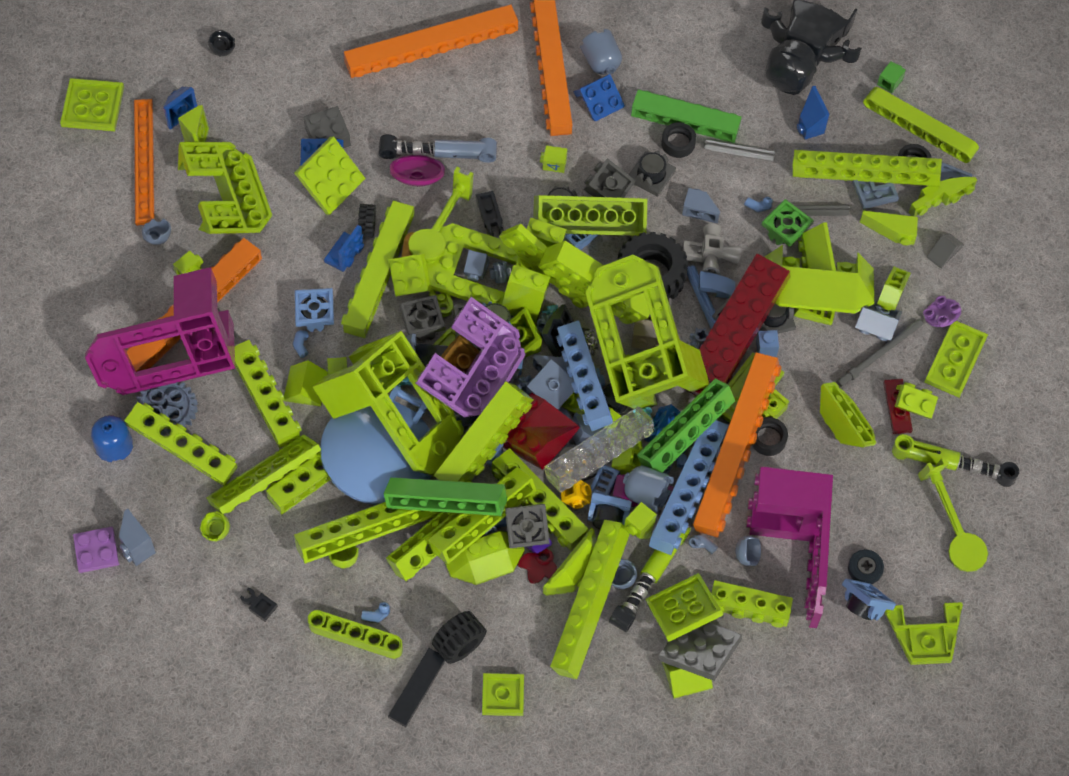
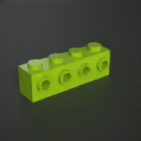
(752, 604)

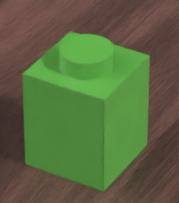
(891, 77)

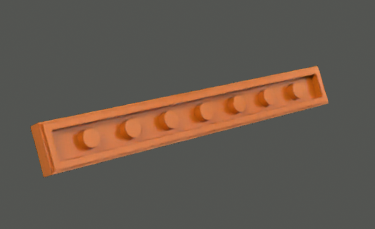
(144, 161)

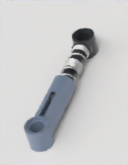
(484, 150)

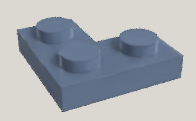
(874, 196)

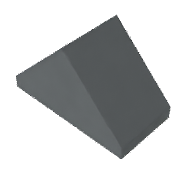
(944, 250)

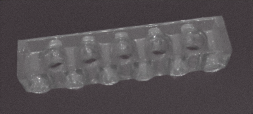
(599, 449)

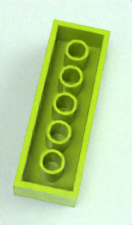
(593, 214)
(577, 271)
(485, 435)

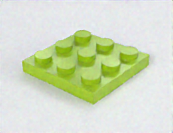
(92, 104)
(329, 175)
(684, 607)

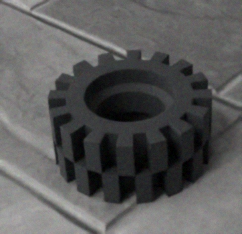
(367, 219)

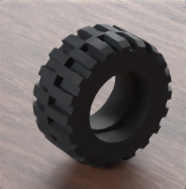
(664, 250)

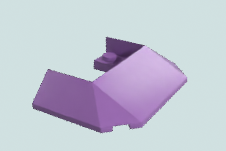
(491, 368)

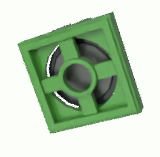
(786, 226)

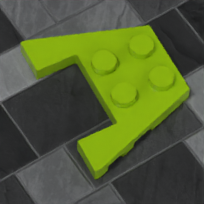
(927, 641)

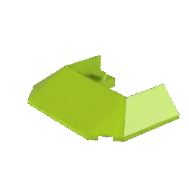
(243, 198)
(826, 290)

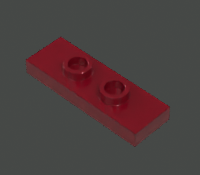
(899, 418)

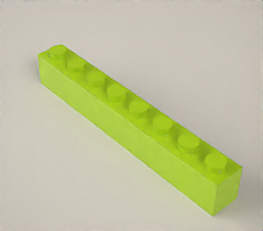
(377, 272)
(590, 599)

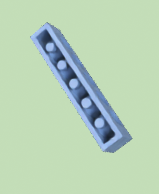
(599, 416)

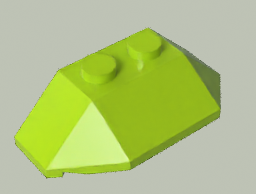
(844, 417)
(485, 559)
(571, 572)

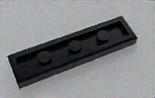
(417, 687)

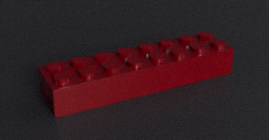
(742, 318)

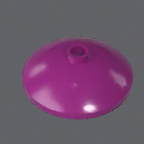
(417, 170)

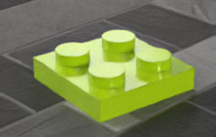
(409, 274)
(503, 694)

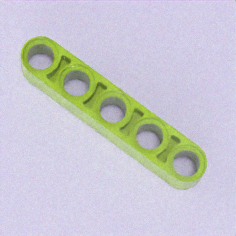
(348, 627)

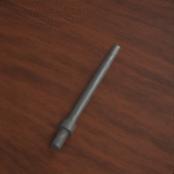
(853, 372)

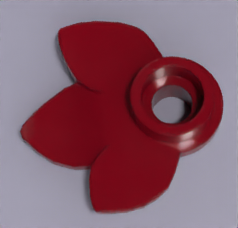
(536, 567)

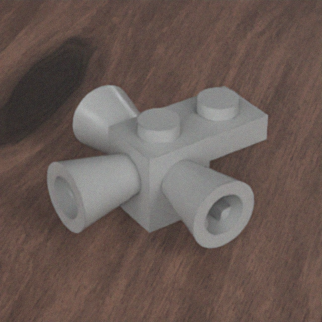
(711, 250)

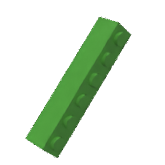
(702, 119)
(445, 496)

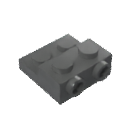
(608, 181)

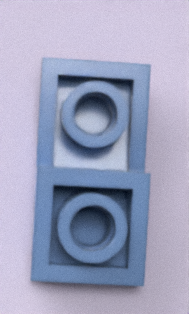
(717, 284)

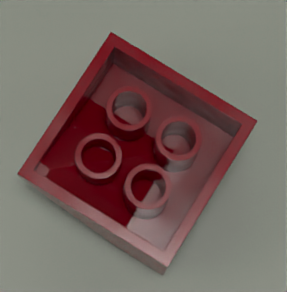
(540, 433)

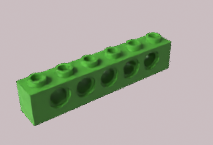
(687, 426)

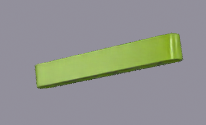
(921, 124)

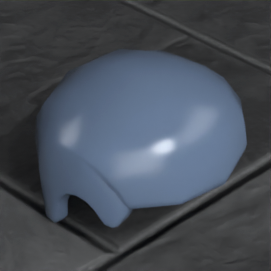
(156, 232)
(748, 550)
(625, 575)

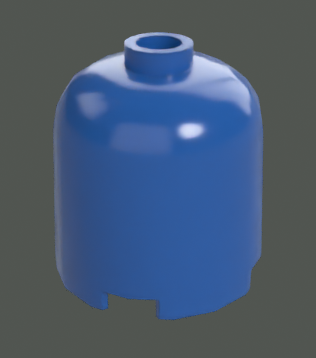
(111, 438)

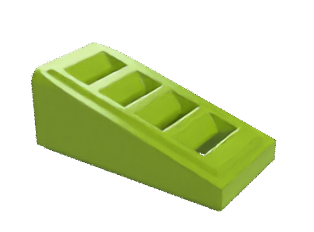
(813, 316)

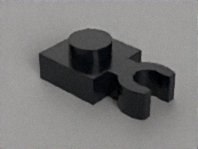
(260, 606)

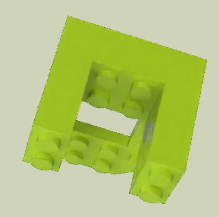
(525, 286)
(654, 370)
(375, 373)

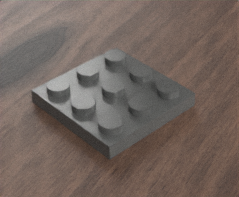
(702, 650)

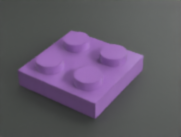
(96, 549)

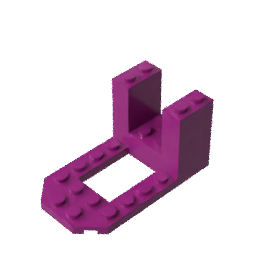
(203, 329)
(796, 508)

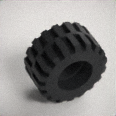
(459, 637)

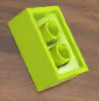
(817, 249)

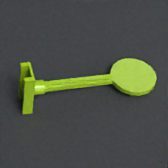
(430, 240)
(966, 549)

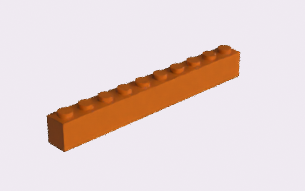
(431, 41)
(552, 67)
(228, 273)
(737, 445)

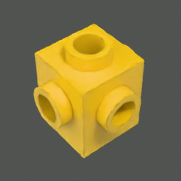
(577, 495)

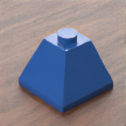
(178, 104)
(813, 116)

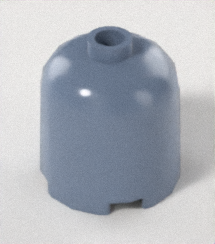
(602, 52)
(647, 487)

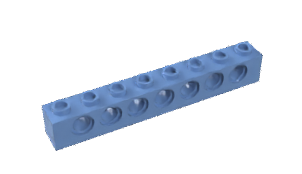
(661, 537)

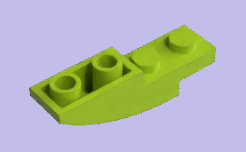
(948, 192)

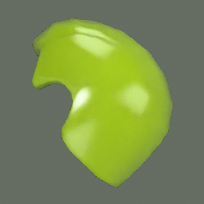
(215, 526)
(345, 558)

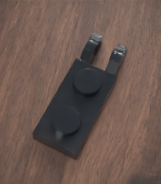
(489, 212)

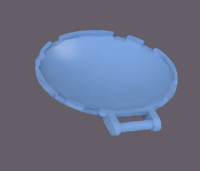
(363, 454)

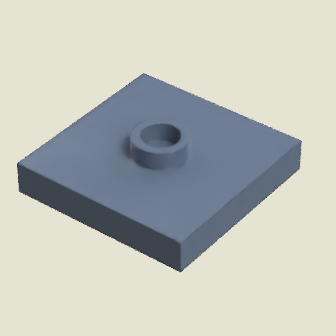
(552, 384)

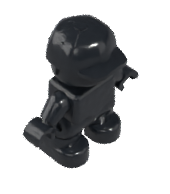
(806, 43)

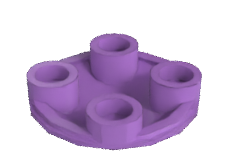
(942, 312)

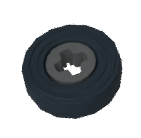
(872, 559)

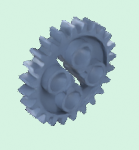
(168, 394)

